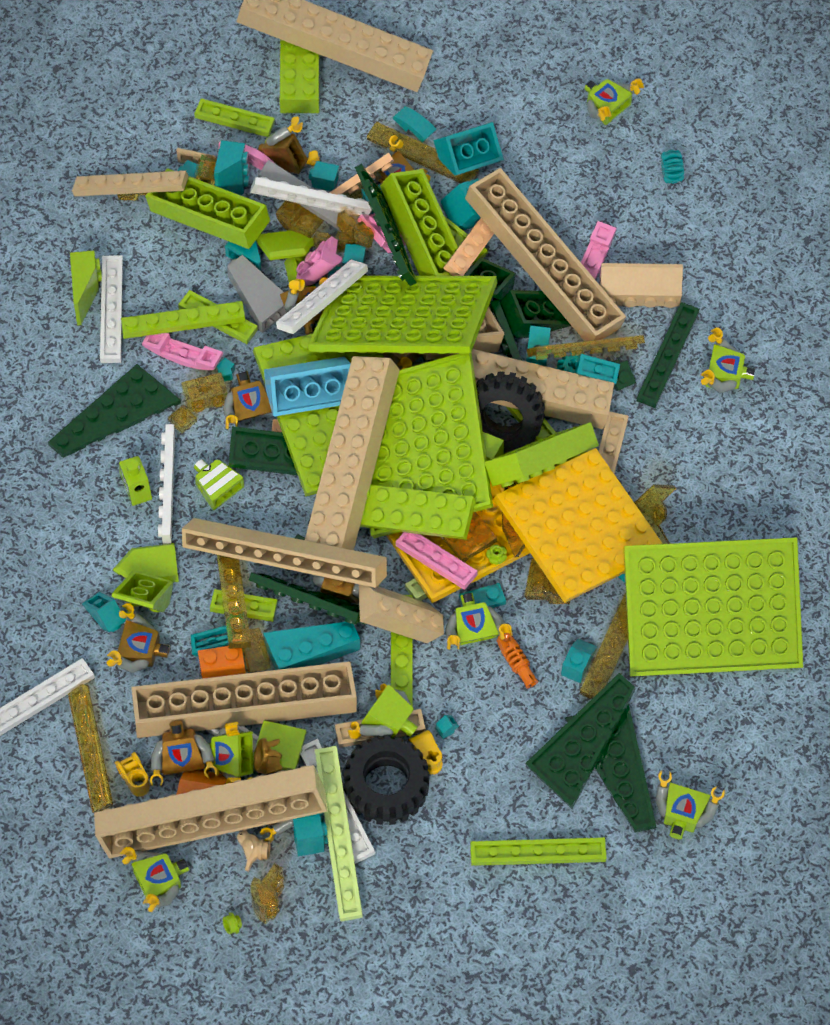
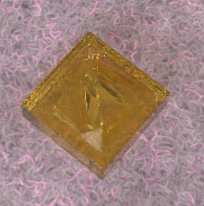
(182, 419)

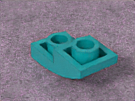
(416, 123)

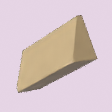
(184, 155)

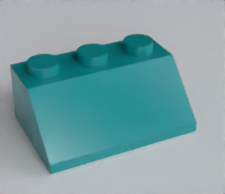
(469, 149)
(232, 167)

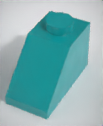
(234, 251)
(104, 611)
(578, 660)

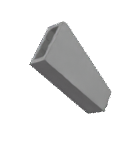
(256, 292)

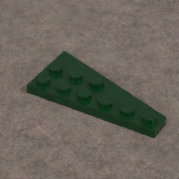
(385, 220)
(118, 408)
(316, 600)
(576, 748)
(624, 774)

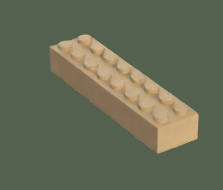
(563, 393)

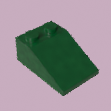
(530, 309)

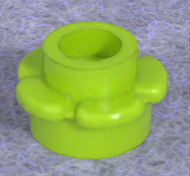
(496, 559)
(232, 923)

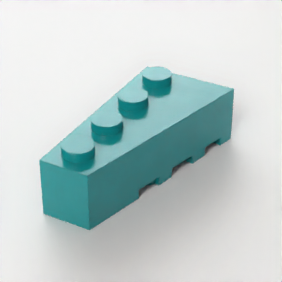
(311, 644)

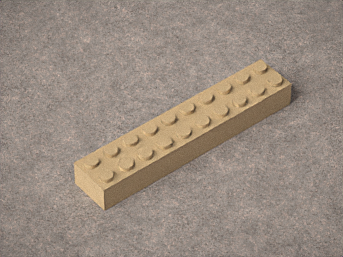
(339, 39)
(545, 256)
(353, 452)
(245, 698)
(211, 811)

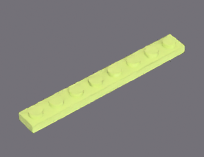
(339, 835)

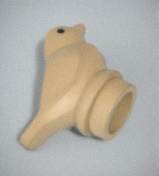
(253, 847)

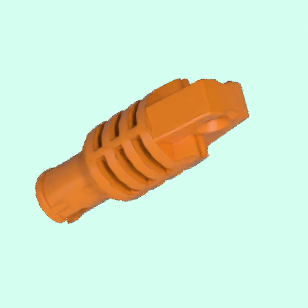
(517, 659)

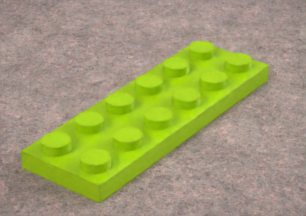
(418, 512)

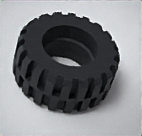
(523, 396)
(386, 753)

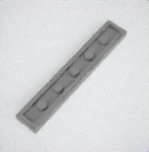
(276, 173)

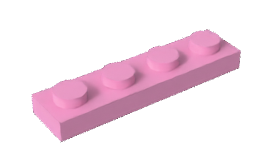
(437, 559)

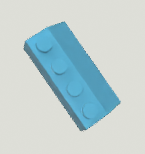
(306, 385)

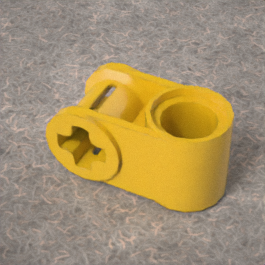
(431, 753)
(131, 772)

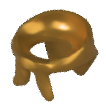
(266, 759)

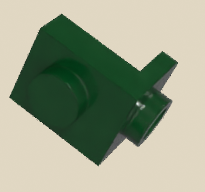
(625, 375)

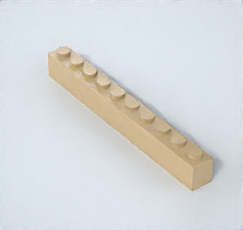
(285, 552)

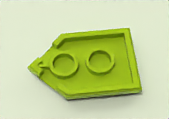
(284, 244)
(151, 560)

